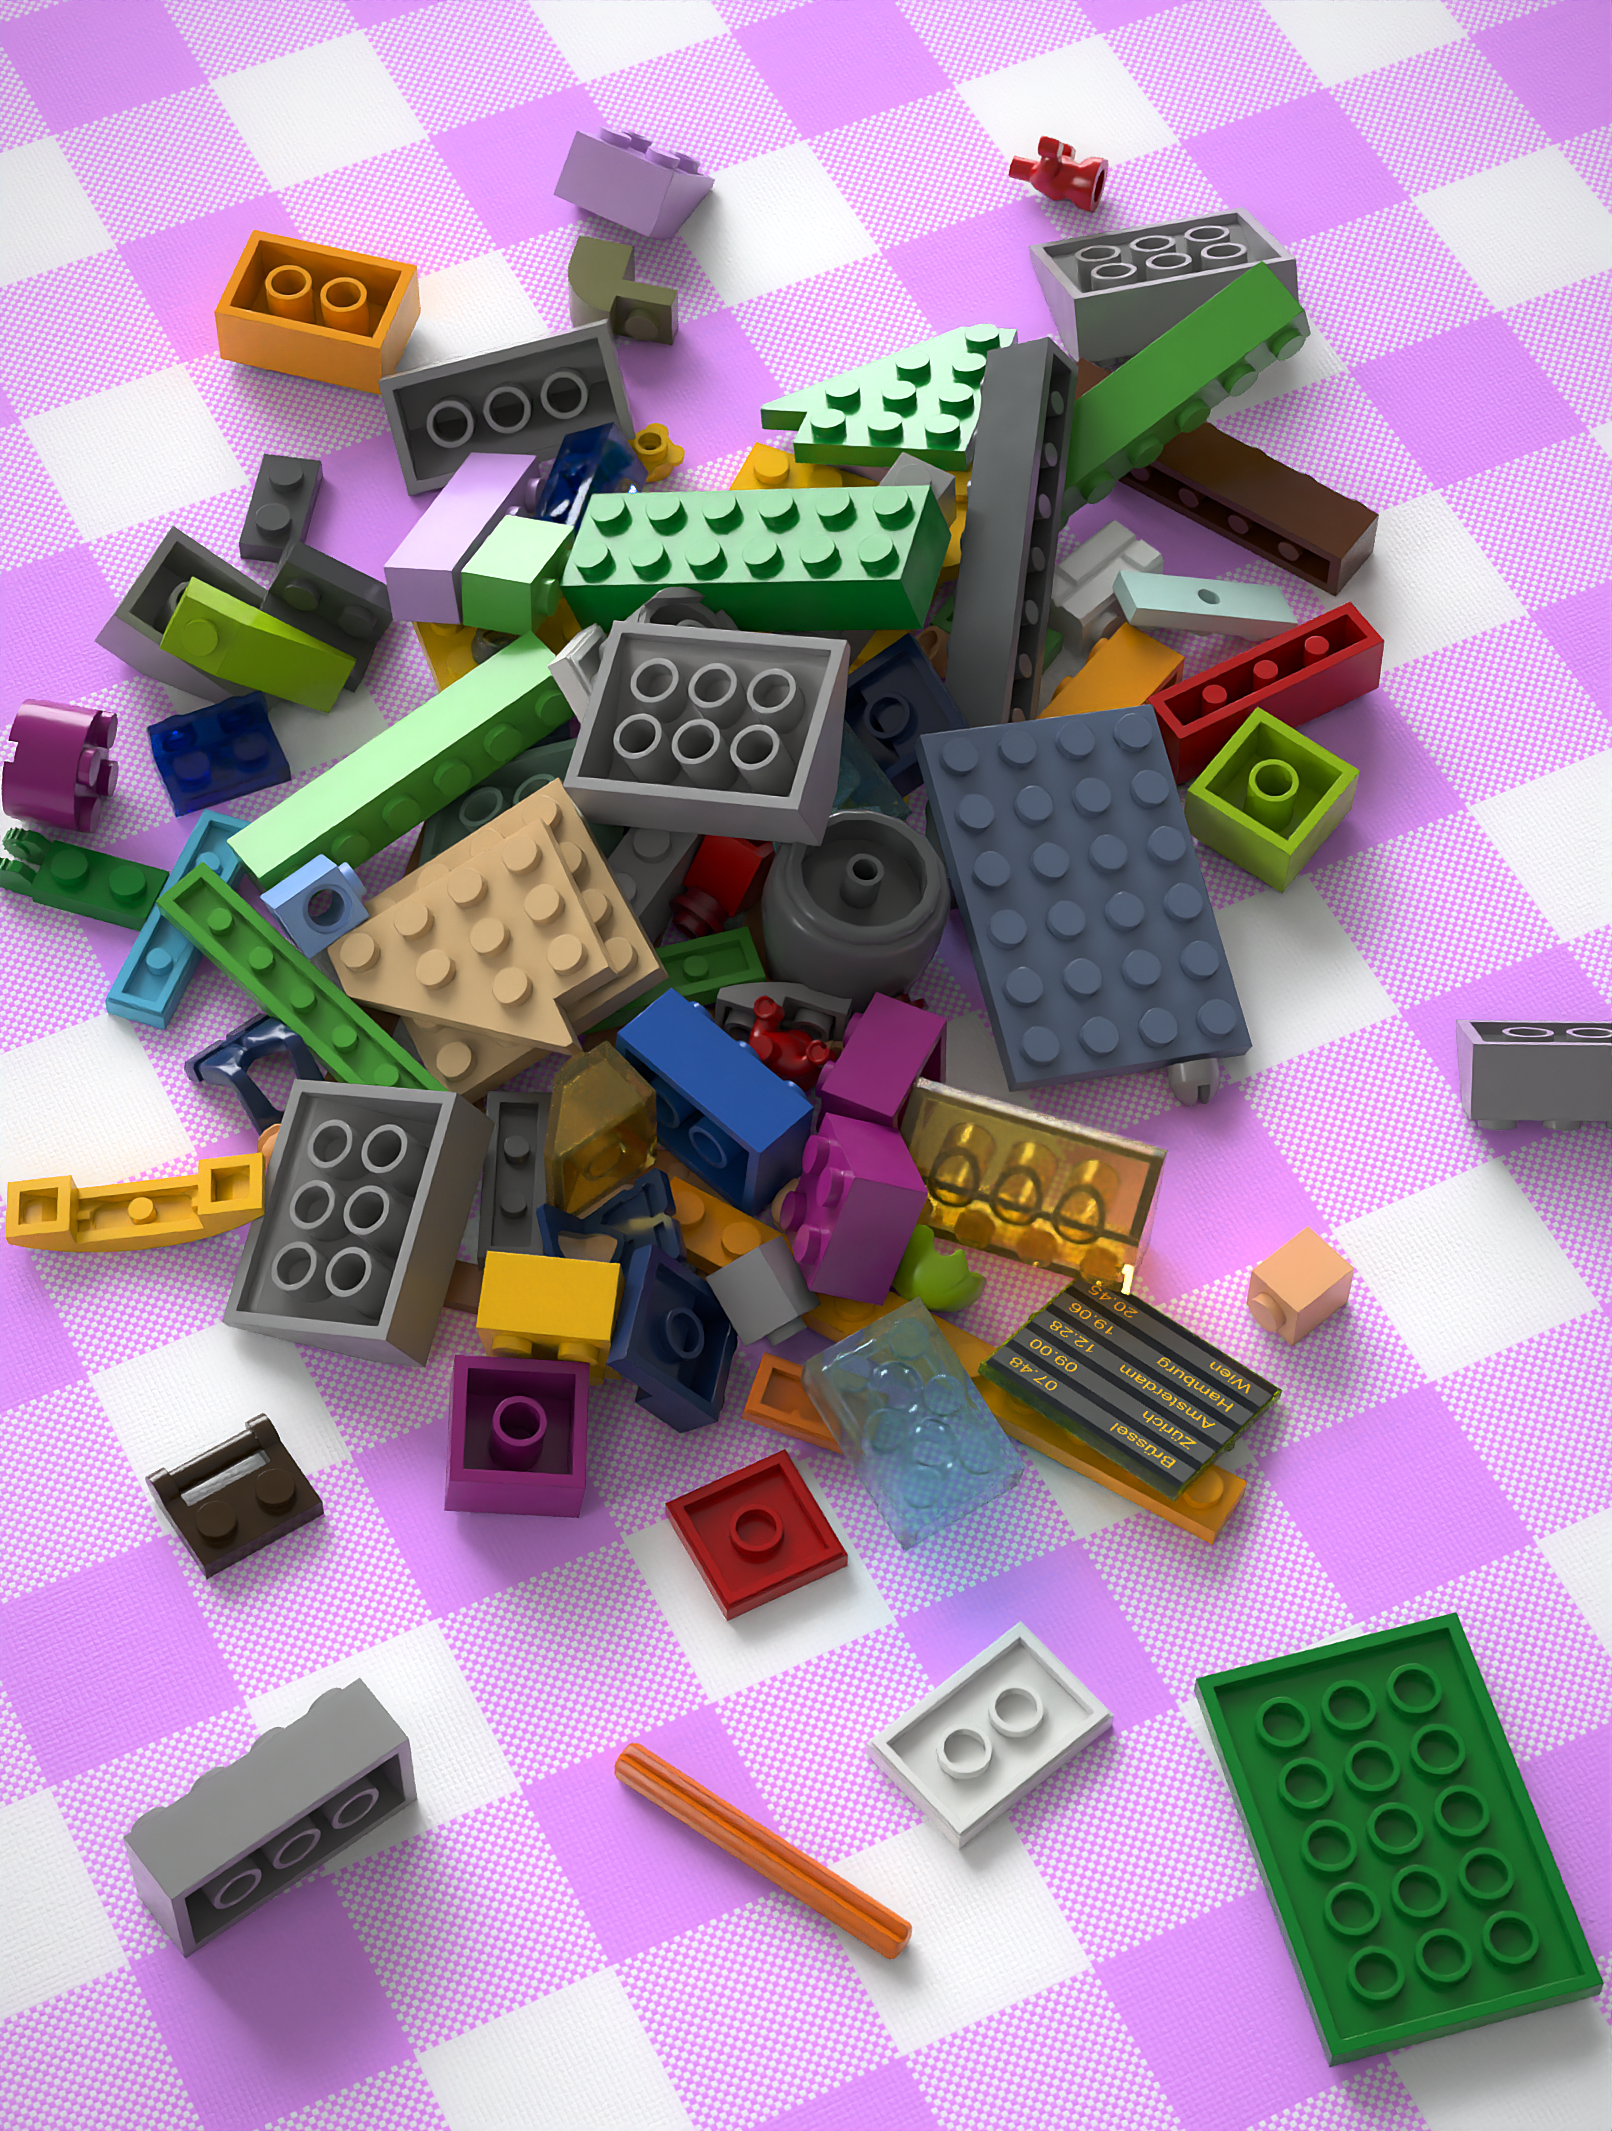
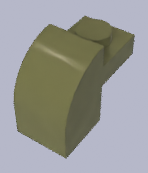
(605, 288)

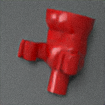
(1060, 176)
(788, 1054)

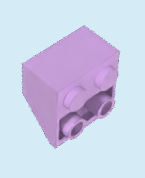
(632, 182)

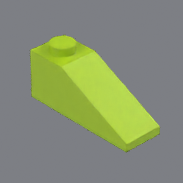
(254, 648)

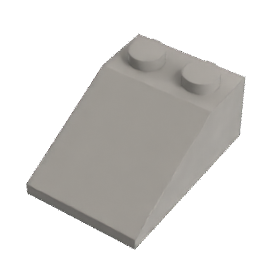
(145, 610)

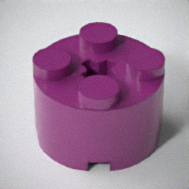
(60, 765)

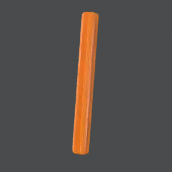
(763, 1850)

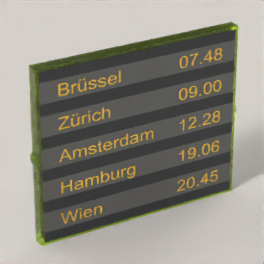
(1131, 1384)

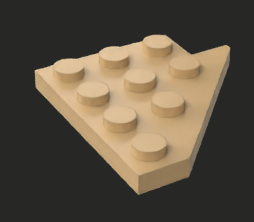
(484, 947)

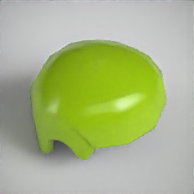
(937, 1279)

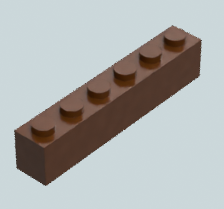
(1255, 501)

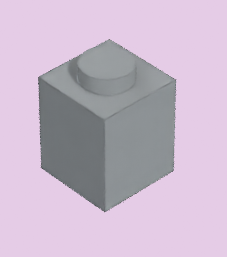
(764, 1293)

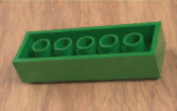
(764, 556)

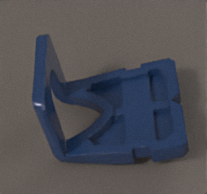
(229, 1060)
(630, 1217)

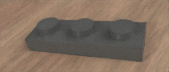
(513, 1174)

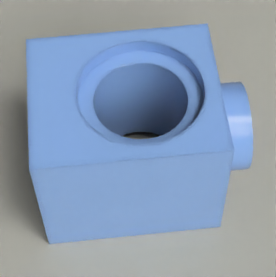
(290, 901)

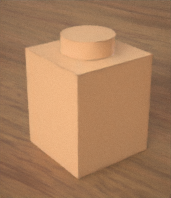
(1299, 1286)

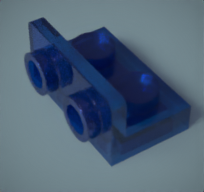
(217, 753)

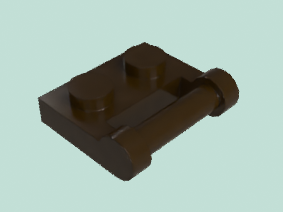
(243, 1513)

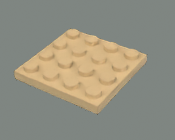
(481, 1063)

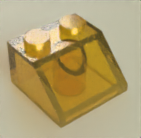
(597, 1129)

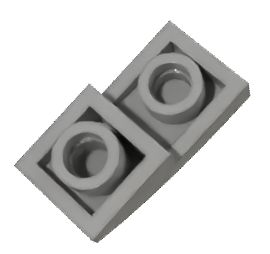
(804, 1009)

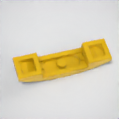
(136, 1214)

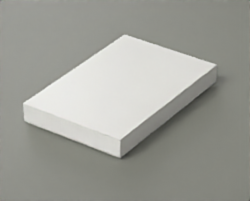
(989, 1735)

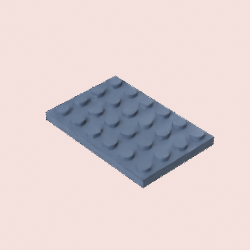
(1081, 897)

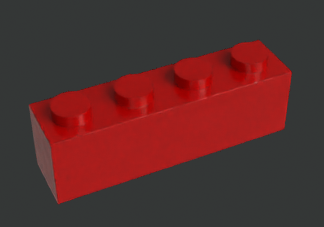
(1287, 676)

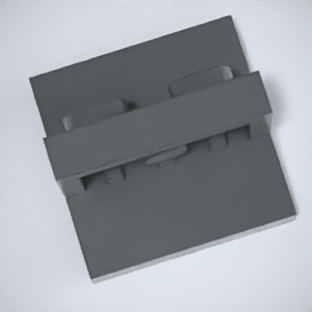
(329, 604)

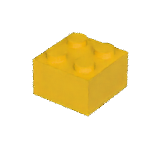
(550, 1309)

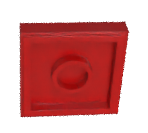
(756, 1534)

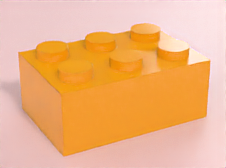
(317, 311)

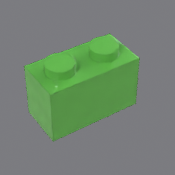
(516, 575)

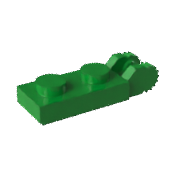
(80, 879)

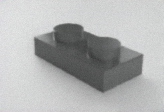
(280, 506)

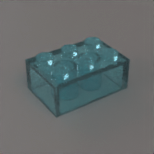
(911, 1423)

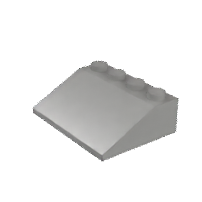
(1136, 283)
(713, 733)
(361, 1220)

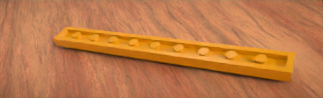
(720, 1234)

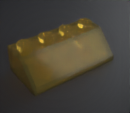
(1033, 1185)

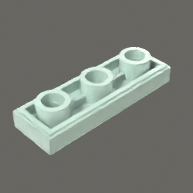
(1203, 605)

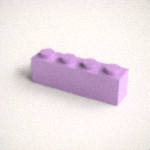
(428, 564)

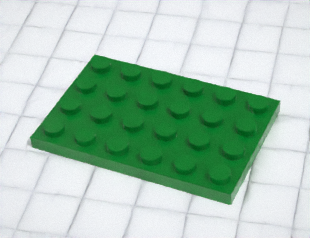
(1396, 1839)

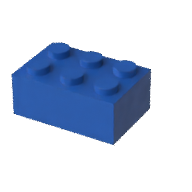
(718, 1102)

